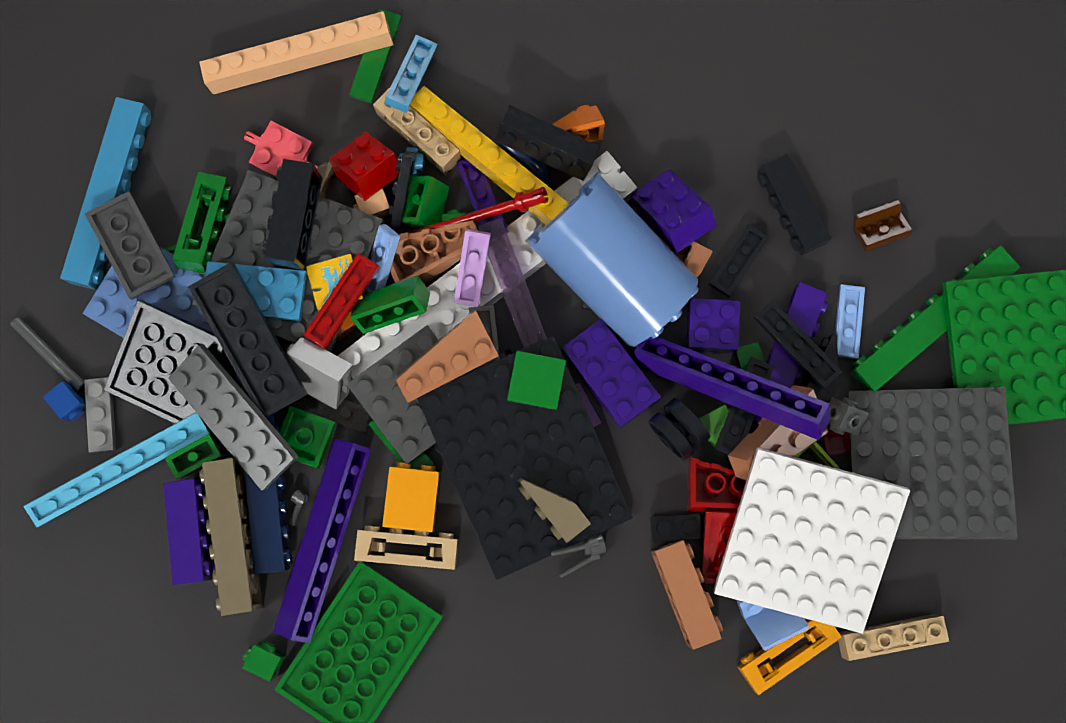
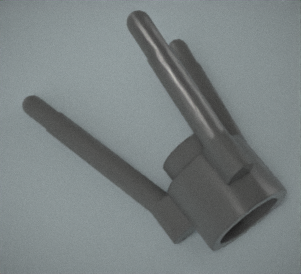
(592, 545)

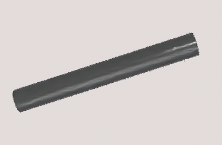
(48, 354)

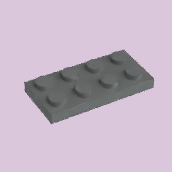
(130, 245)

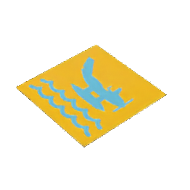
(326, 276)

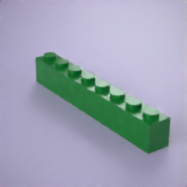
(923, 326)

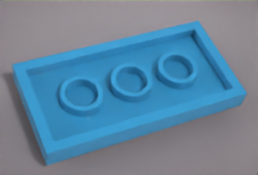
(275, 290)

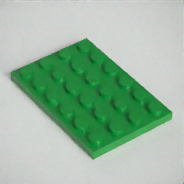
(359, 650)

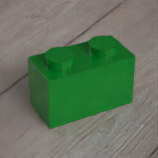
(425, 202)
(193, 455)

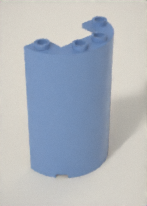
(615, 263)

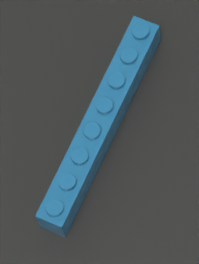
(109, 180)

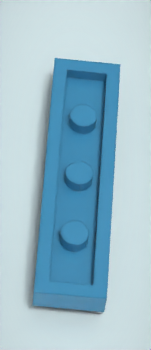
(410, 74)

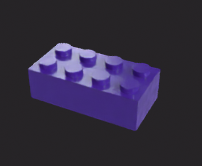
(610, 373)
(188, 532)

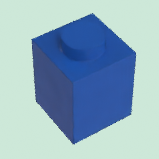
(65, 402)

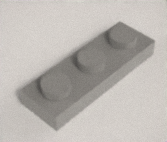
(99, 416)

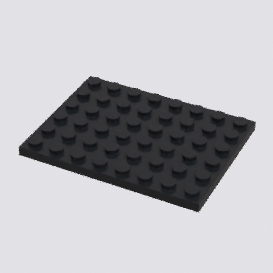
(499, 441)

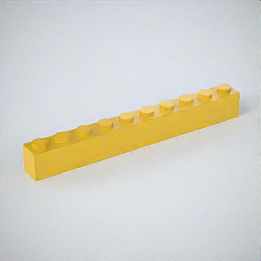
(485, 154)

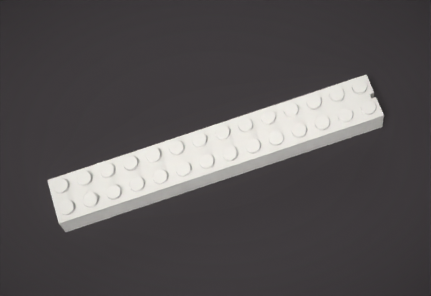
(442, 311)

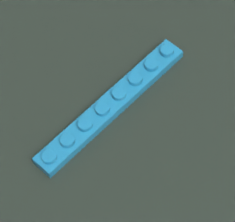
(116, 469)

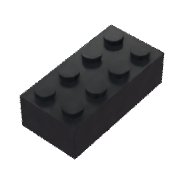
(292, 215)

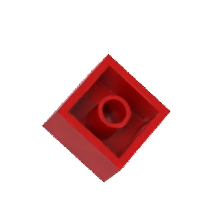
(365, 165)

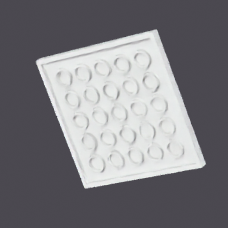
(810, 540)

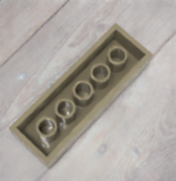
(231, 537)

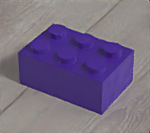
(673, 210)

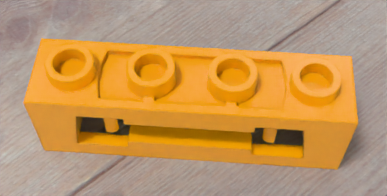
(755, 674)

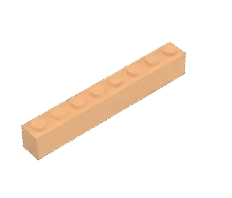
(296, 53)

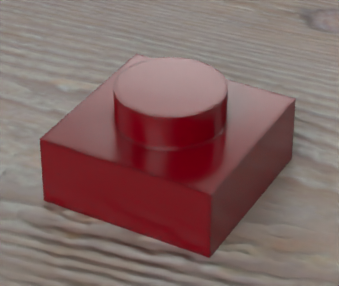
(836, 443)

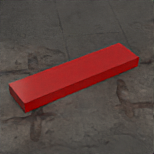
(341, 301)

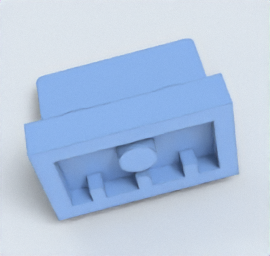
(770, 625)

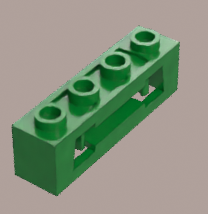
(188, 252)

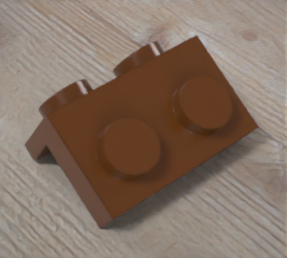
(881, 225)

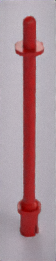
(521, 201)

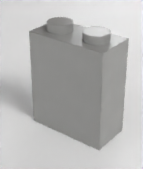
(320, 372)

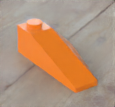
(583, 122)

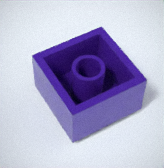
(712, 325)

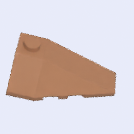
(429, 252)

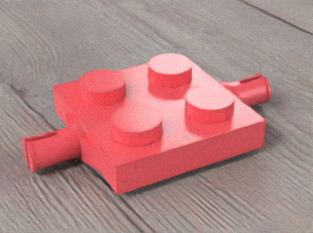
(275, 145)

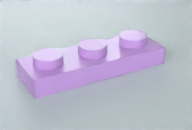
(472, 267)

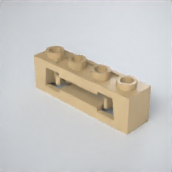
(420, 134)
(365, 545)
(893, 637)

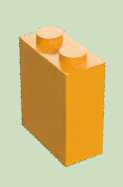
(412, 497)

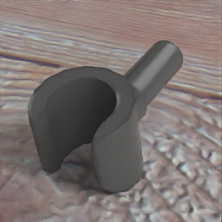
(300, 499)

